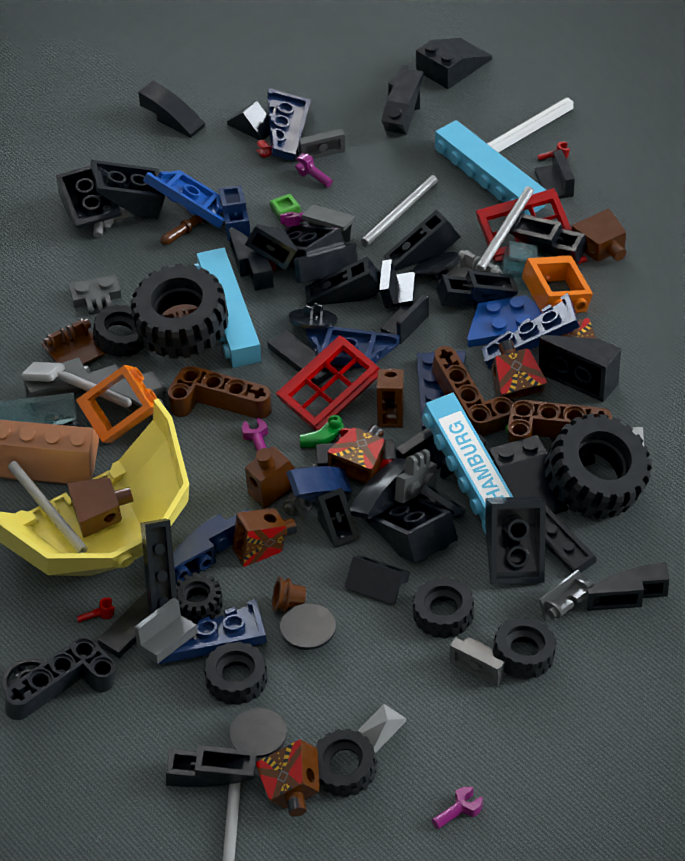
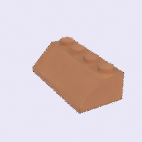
(48, 451)

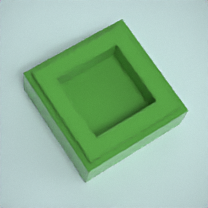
(284, 204)

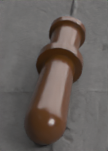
(184, 227)

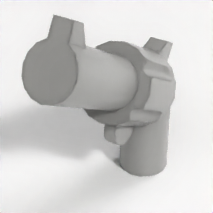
(98, 227)

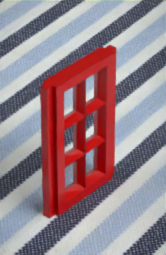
(504, 209)
(313, 368)

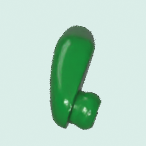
(325, 435)

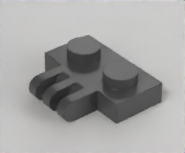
(95, 292)
(418, 471)

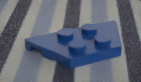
(189, 193)
(498, 317)

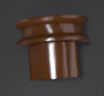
(287, 595)

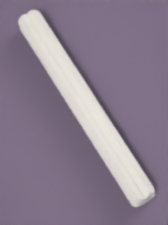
(531, 125)

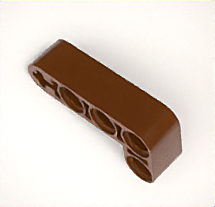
(452, 377)
(219, 391)
(545, 418)

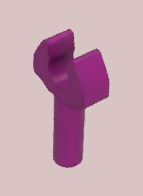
(306, 167)
(291, 218)
(255, 434)
(461, 806)

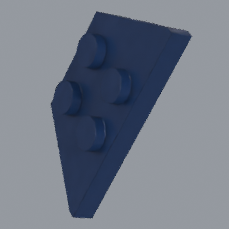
(372, 344)

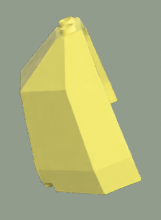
(159, 491)

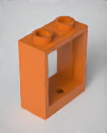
(560, 268)
(97, 417)

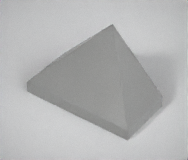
(382, 726)

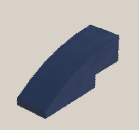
(234, 210)
(315, 481)

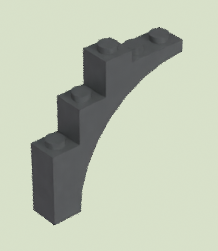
(75, 367)

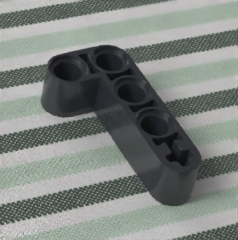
(25, 698)

